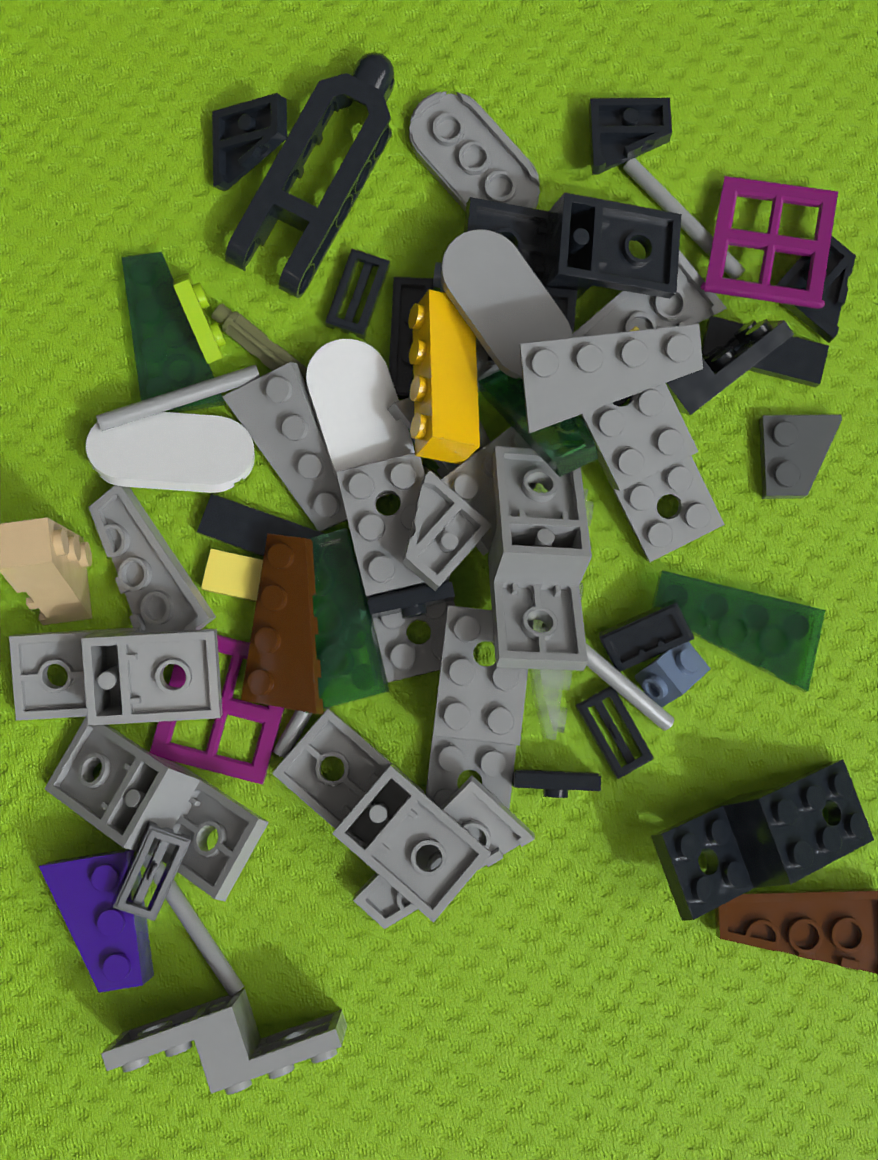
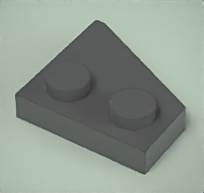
(793, 452)

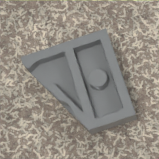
(441, 532)

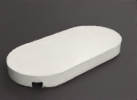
(351, 401)
(173, 452)

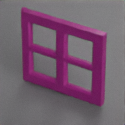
(772, 242)
(209, 759)

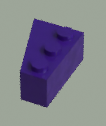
(109, 939)

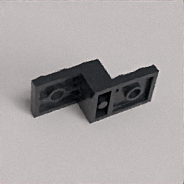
(587, 242)
(726, 365)
(762, 839)

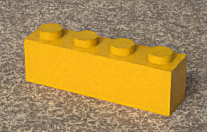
(443, 381)

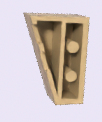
(49, 567)

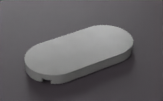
(471, 152)
(500, 297)

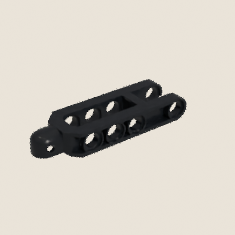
(367, 84)

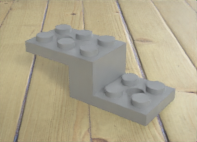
(647, 456)
(380, 551)
(537, 563)
(116, 675)
(475, 711)
(147, 788)
(382, 815)
(228, 1043)

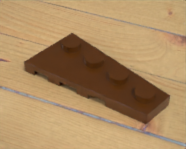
(282, 642)
(807, 923)

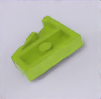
(193, 302)

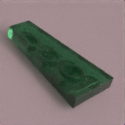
(161, 334)
(561, 445)
(751, 626)
(346, 631)

